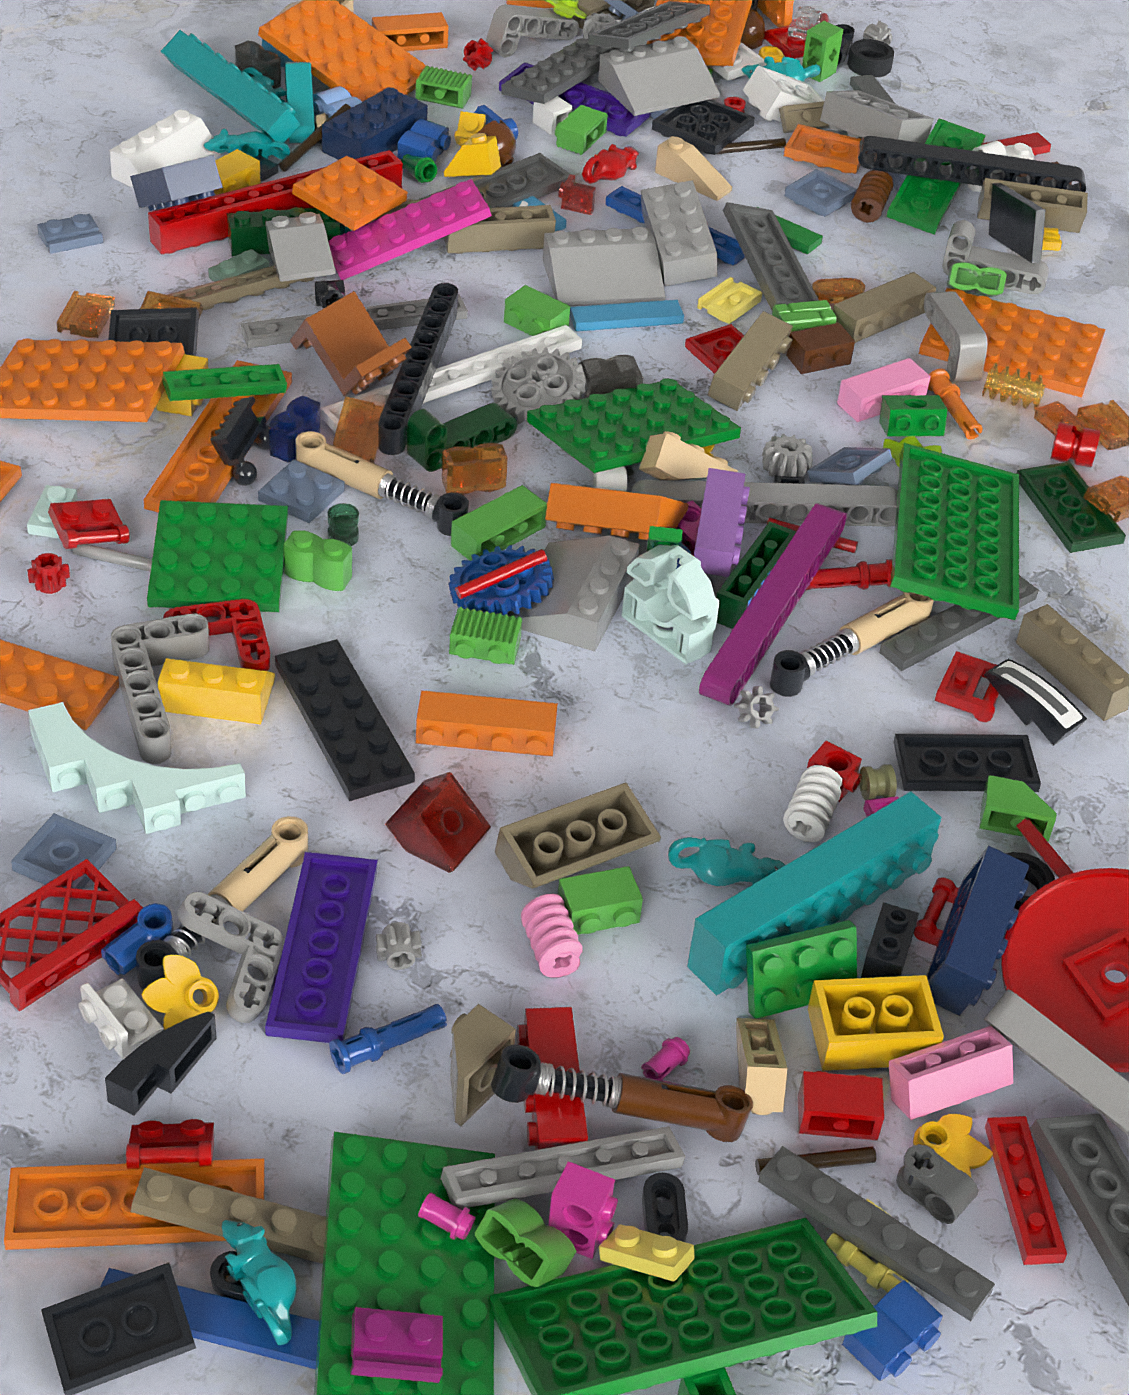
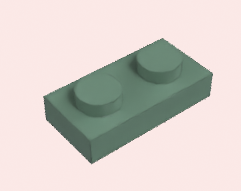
(238, 265)

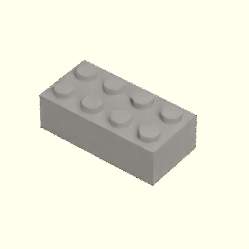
(872, 116)
(680, 232)

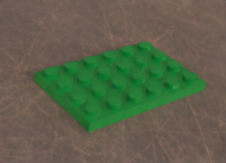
(616, 426)

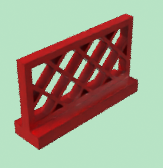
(79, 950)

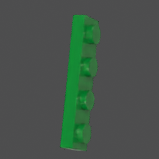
(224, 382)

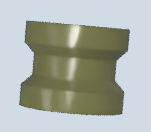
(878, 782)

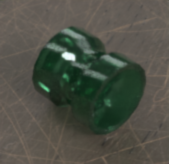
(343, 523)

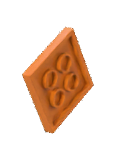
(350, 193)

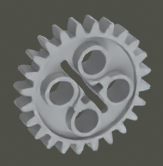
(537, 382)

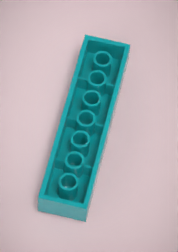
(815, 889)

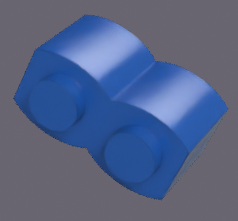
(424, 140)
(904, 1326)

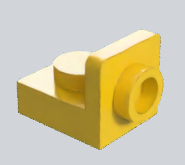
(468, 125)

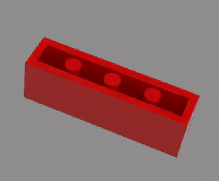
(553, 1038)

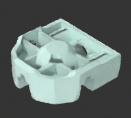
(673, 599)

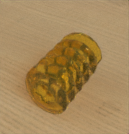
(1014, 386)

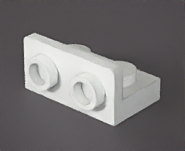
(119, 1016)

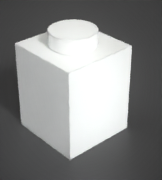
(550, 114)

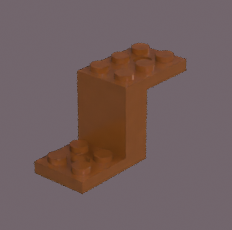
(350, 345)

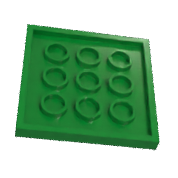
(218, 554)

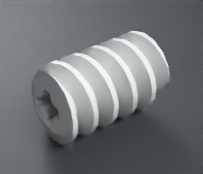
(813, 803)

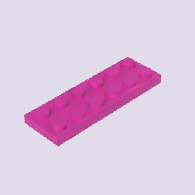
(408, 229)

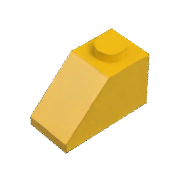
(475, 157)

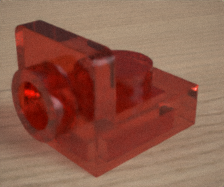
(577, 196)

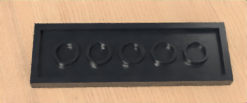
(344, 720)

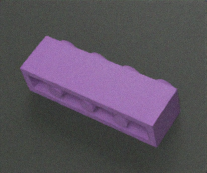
(719, 521)

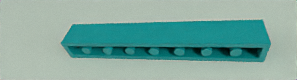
(231, 87)

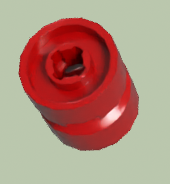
(1075, 444)

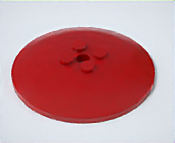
(1064, 948)

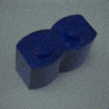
(300, 416)

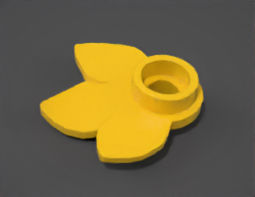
(175, 992)
(954, 1142)

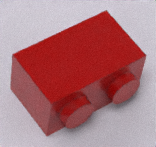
(840, 1105)

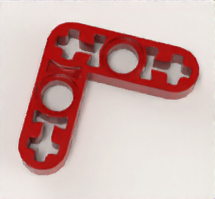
(243, 620)

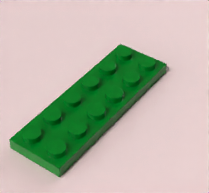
(923, 200)

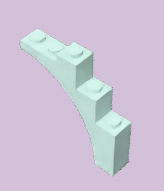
(116, 782)

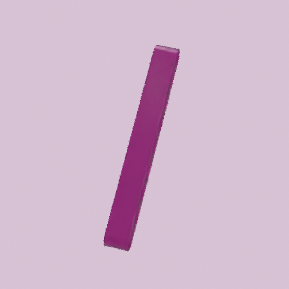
(772, 605)

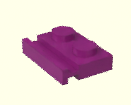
(397, 1345)

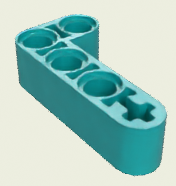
(300, 97)

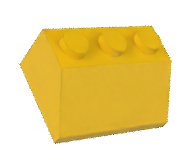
(215, 690)

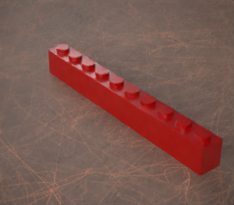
(207, 219)

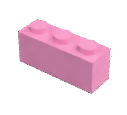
(863, 393)
(951, 1072)

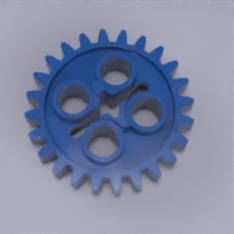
(508, 594)

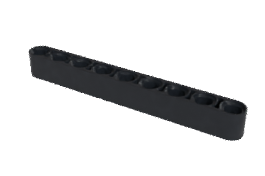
(960, 160)
(418, 369)

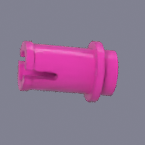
(673, 1053)
(447, 1216)

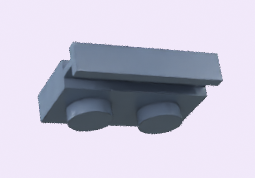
(70, 233)

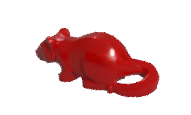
(610, 164)

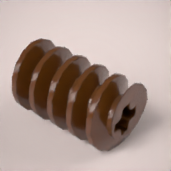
(872, 195)

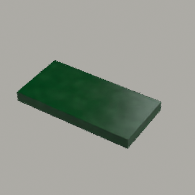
(1059, 497)

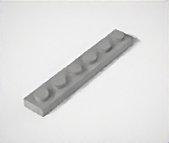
(540, 1170)

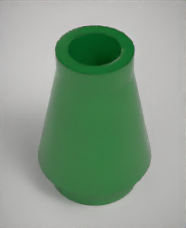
(420, 167)

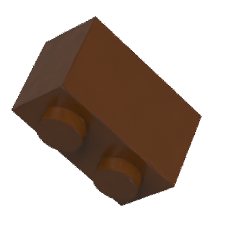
(820, 348)

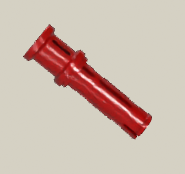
(861, 575)

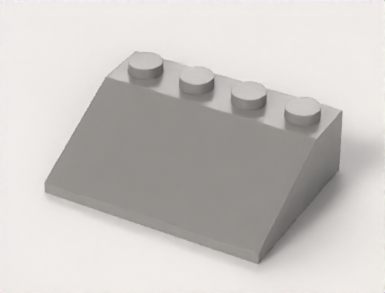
(657, 76)
(603, 266)
(585, 590)

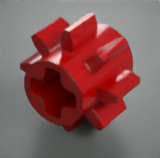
(477, 54)
(48, 573)

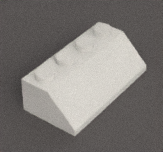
(161, 145)

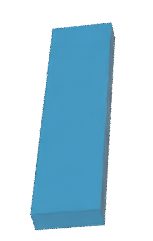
(626, 315)

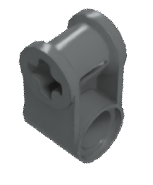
(937, 1186)

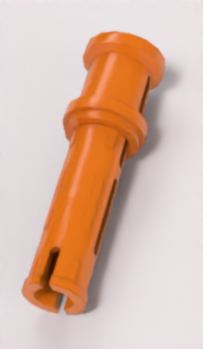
(950, 395)

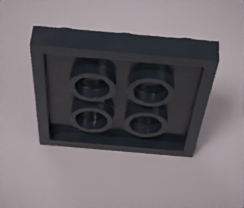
(704, 124)

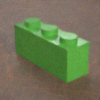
(499, 523)

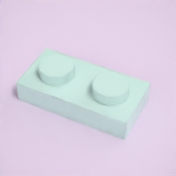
(40, 521)

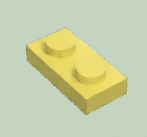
(647, 1252)

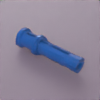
(372, 1042)

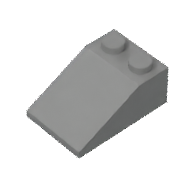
(299, 247)

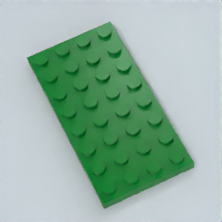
(957, 532)
(396, 1261)
(635, 1330)

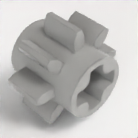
(878, 32)
(746, 707)
(398, 945)

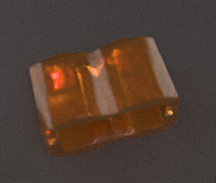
(474, 468)

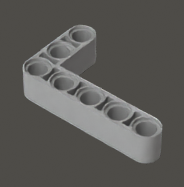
(134, 652)

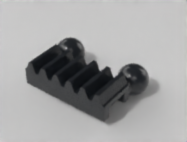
(237, 436)

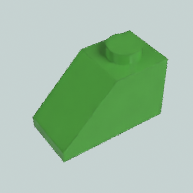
(1010, 802)

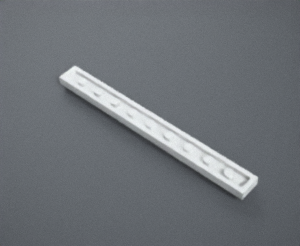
(470, 370)

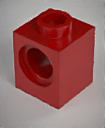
(840, 761)

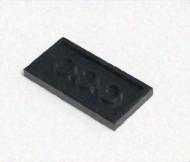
(1016, 222)
(963, 761)

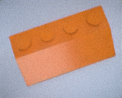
(611, 510)

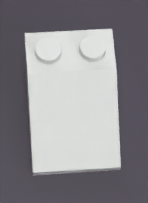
(772, 90)

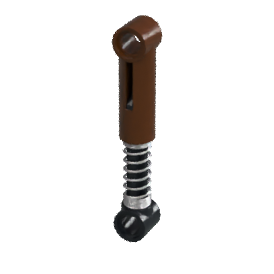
(717, 1112)

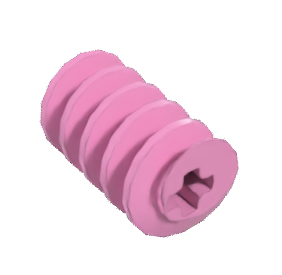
(552, 935)

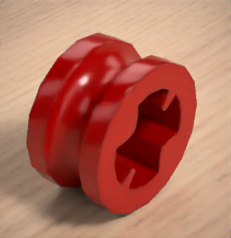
(735, 103)

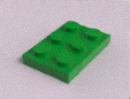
(785, 967)

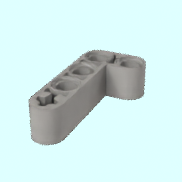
(515, 21)
(1034, 274)
(960, 333)

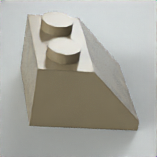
(474, 1058)

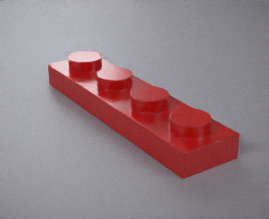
(1025, 1191)

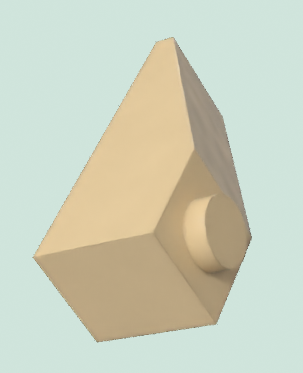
(684, 163)
(761, 1064)

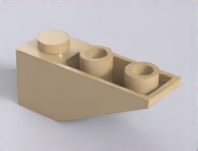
(675, 460)

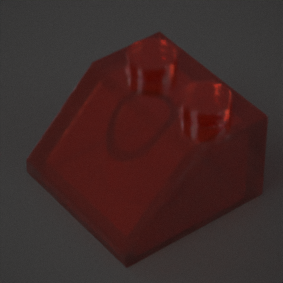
(439, 823)

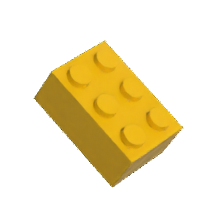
(872, 1020)

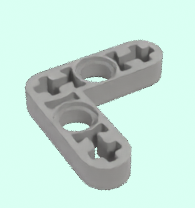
(252, 950)

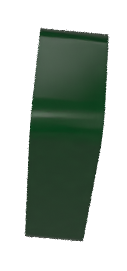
(430, 437)

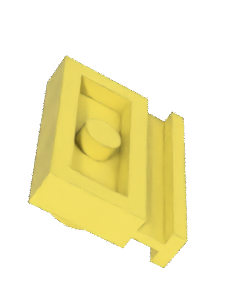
(729, 300)

